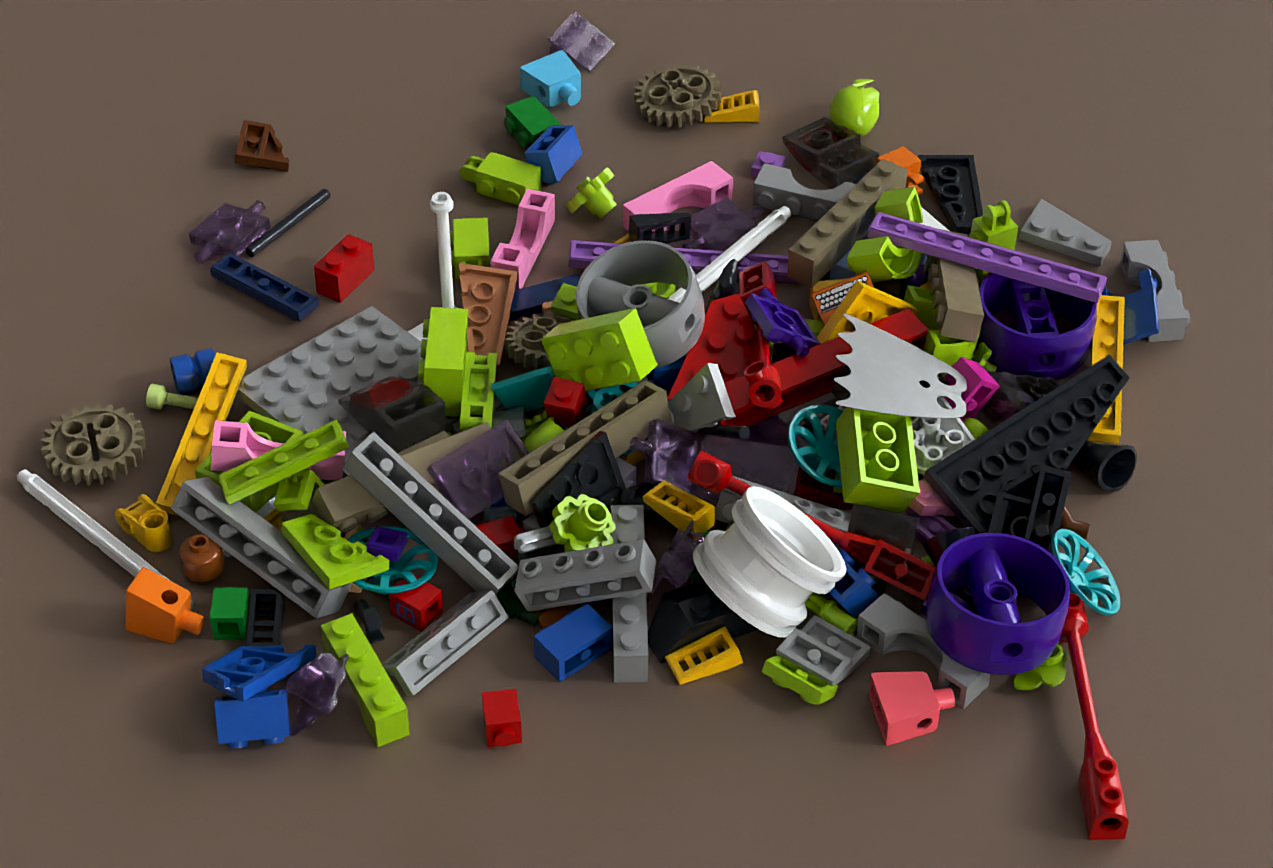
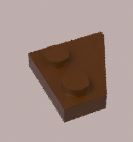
(260, 147)

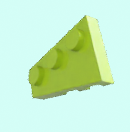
(329, 554)

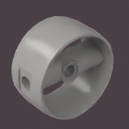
(616, 284)

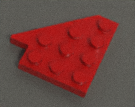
(726, 340)

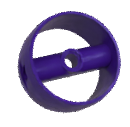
(1037, 345)
(996, 570)

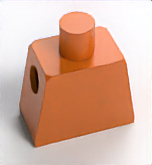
(160, 608)

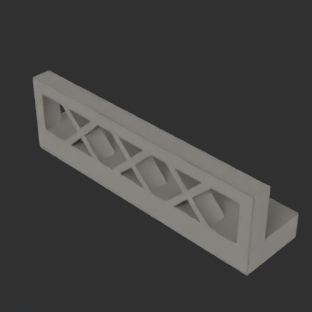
(445, 640)

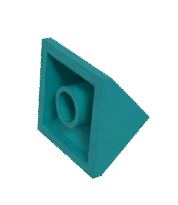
(525, 389)

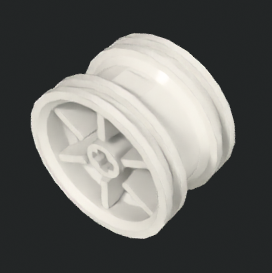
(769, 562)

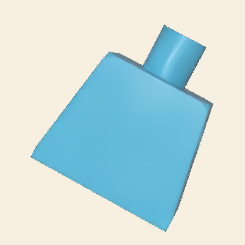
(552, 80)

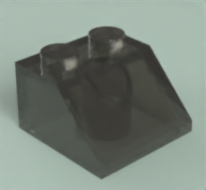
(889, 526)

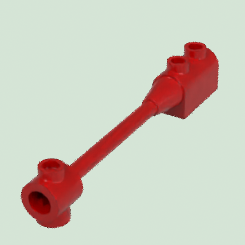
(762, 377)
(876, 555)
(1099, 774)

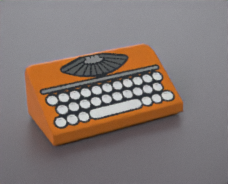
(829, 298)

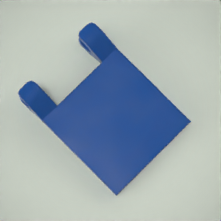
(1140, 309)

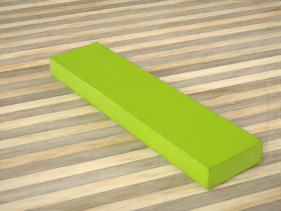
(283, 461)

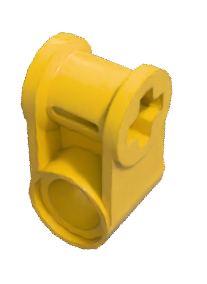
(146, 524)

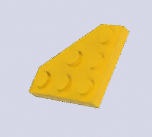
(865, 304)

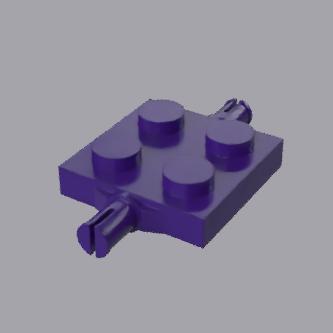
(781, 322)

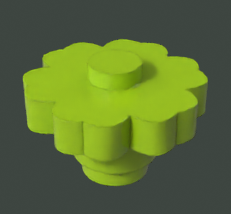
(594, 195)
(581, 523)

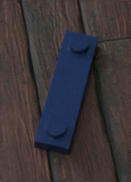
(264, 287)
(530, 299)

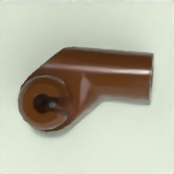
(1069, 523)

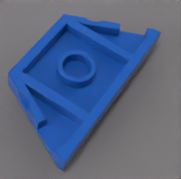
(254, 668)

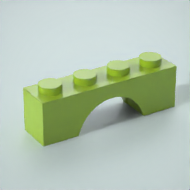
(377, 697)

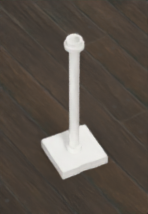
(441, 204)

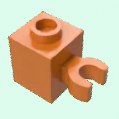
(907, 160)

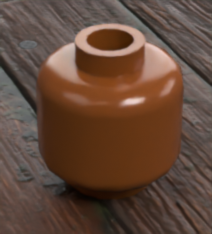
(201, 558)

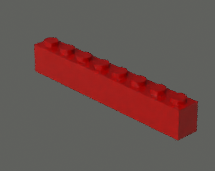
(814, 374)

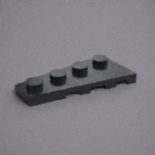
(954, 187)

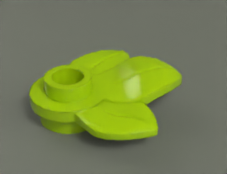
(1050, 672)

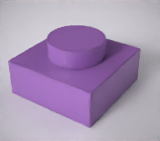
(767, 158)

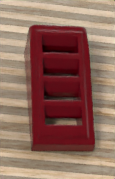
(815, 491)

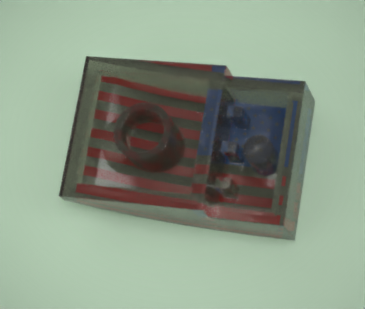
(831, 152)

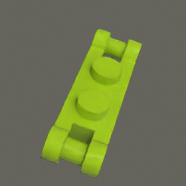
(477, 390)

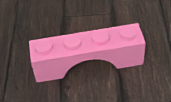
(696, 188)
(532, 227)
(237, 443)

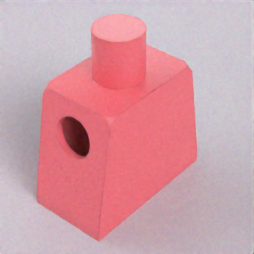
(907, 704)

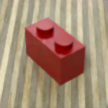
(344, 268)

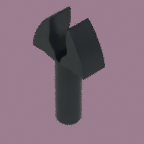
(370, 620)

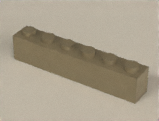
(842, 225)
(955, 298)
(620, 419)
(349, 503)

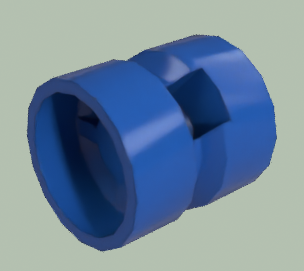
(191, 371)

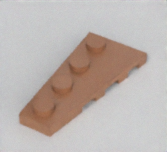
(489, 300)

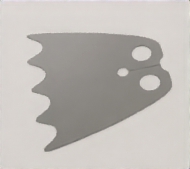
(889, 372)

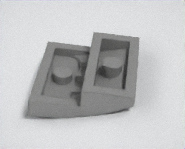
(824, 650)

